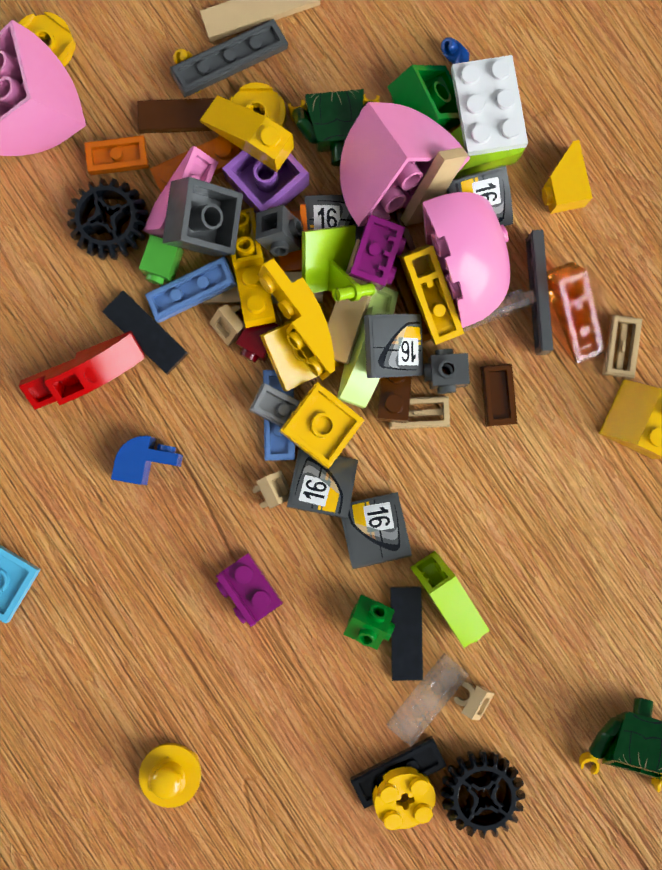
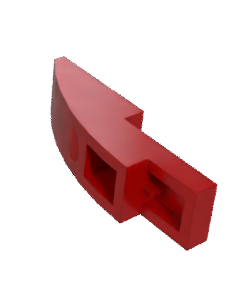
(83, 373)

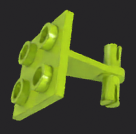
(326, 260)

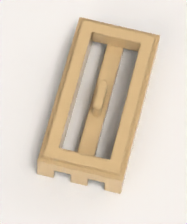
(610, 346)
(429, 412)

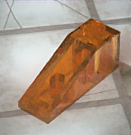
(575, 310)

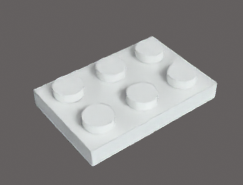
(489, 105)

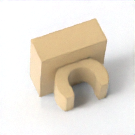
(227, 323)
(274, 489)
(477, 701)

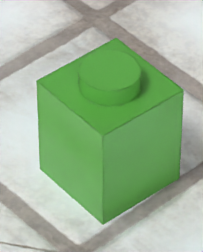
(160, 261)

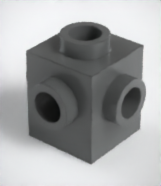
(278, 231)
(455, 364)

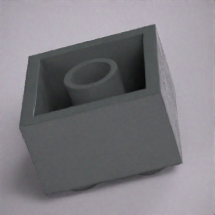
(202, 217)

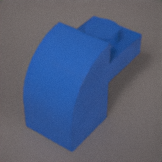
(135, 458)

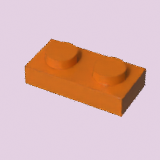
(116, 155)

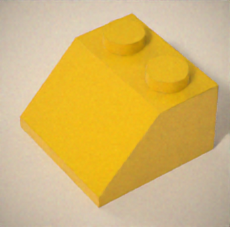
(636, 419)

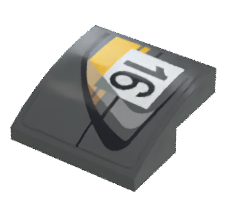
(493, 186)
(329, 212)
(393, 345)
(320, 488)
(376, 531)

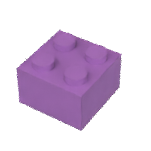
(263, 186)

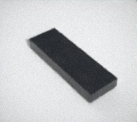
(149, 334)
(407, 634)
(421, 756)

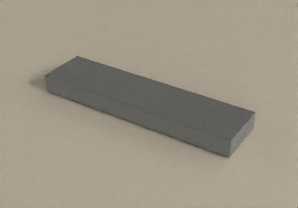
(228, 58)
(539, 284)

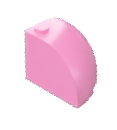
(36, 95)
(388, 158)
(469, 251)

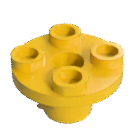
(170, 775)

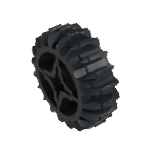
(97, 223)
(469, 816)

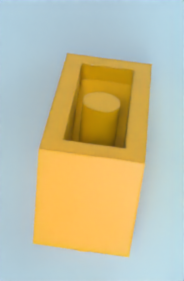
(568, 184)

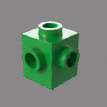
(370, 622)

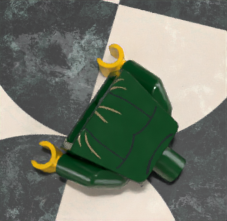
(328, 119)
(630, 743)

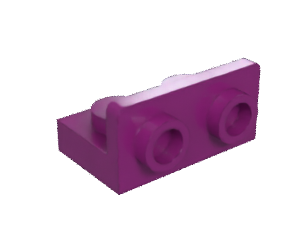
(377, 252)
(248, 590)

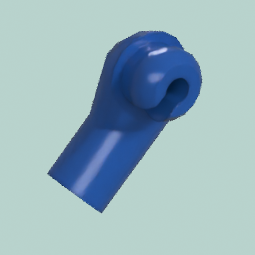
(454, 51)

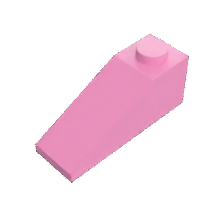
(194, 165)

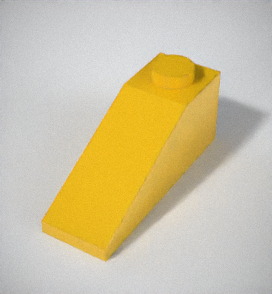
(249, 131)
(431, 293)

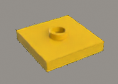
(287, 362)
(321, 425)

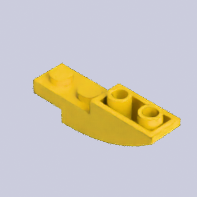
(247, 262)
(309, 327)

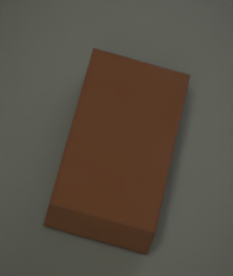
(498, 395)

